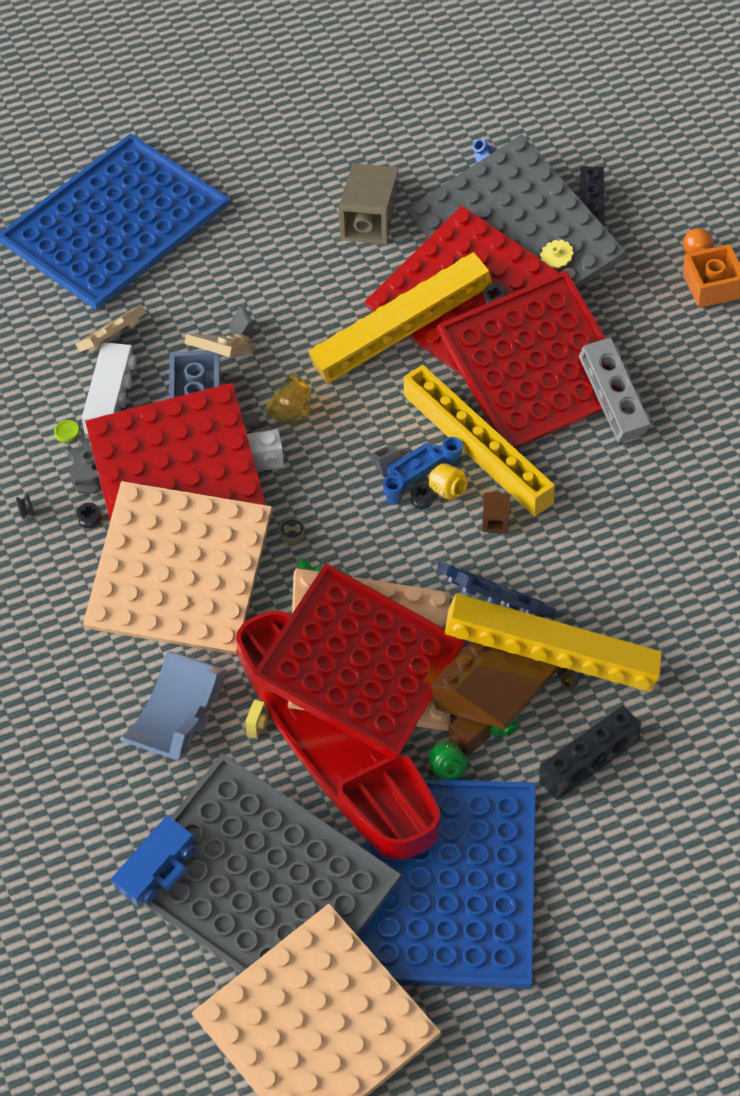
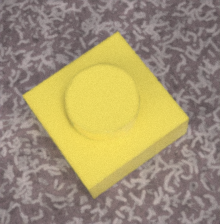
(256, 719)

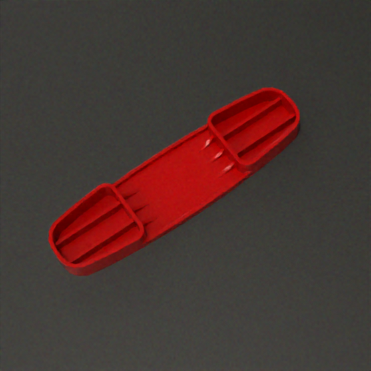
(375, 792)

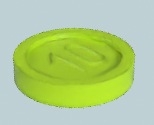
(66, 431)

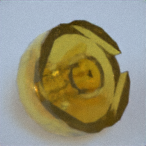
(290, 401)

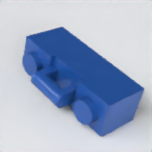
(153, 860)

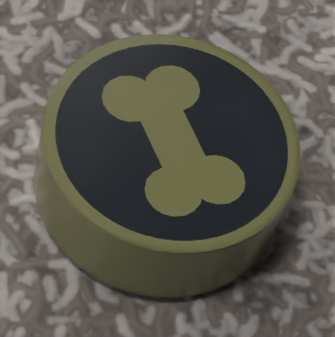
(292, 531)

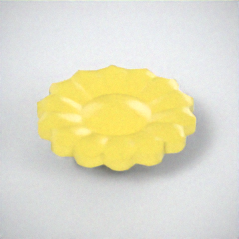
(557, 254)

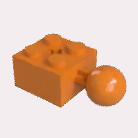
(710, 271)

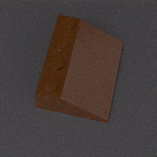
(489, 684)

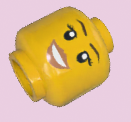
(448, 481)

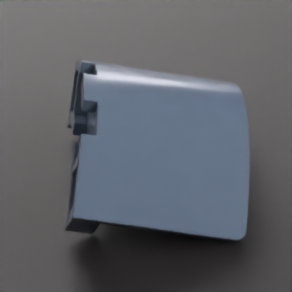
(176, 706)

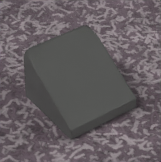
(242, 323)
(384, 458)

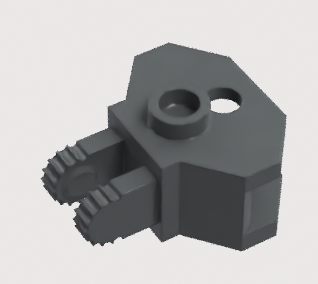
(84, 469)

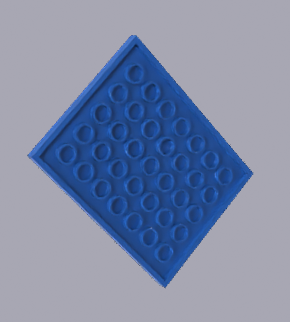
(113, 221)
(468, 898)

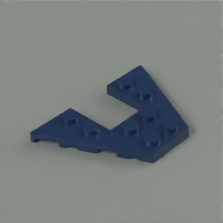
(495, 592)

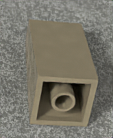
(368, 203)

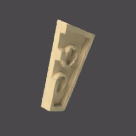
(111, 329)
(223, 345)

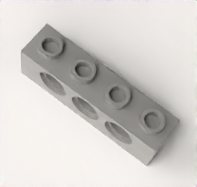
(623, 425)

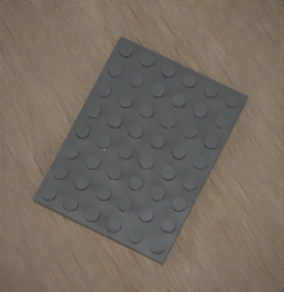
(528, 204)
(263, 869)

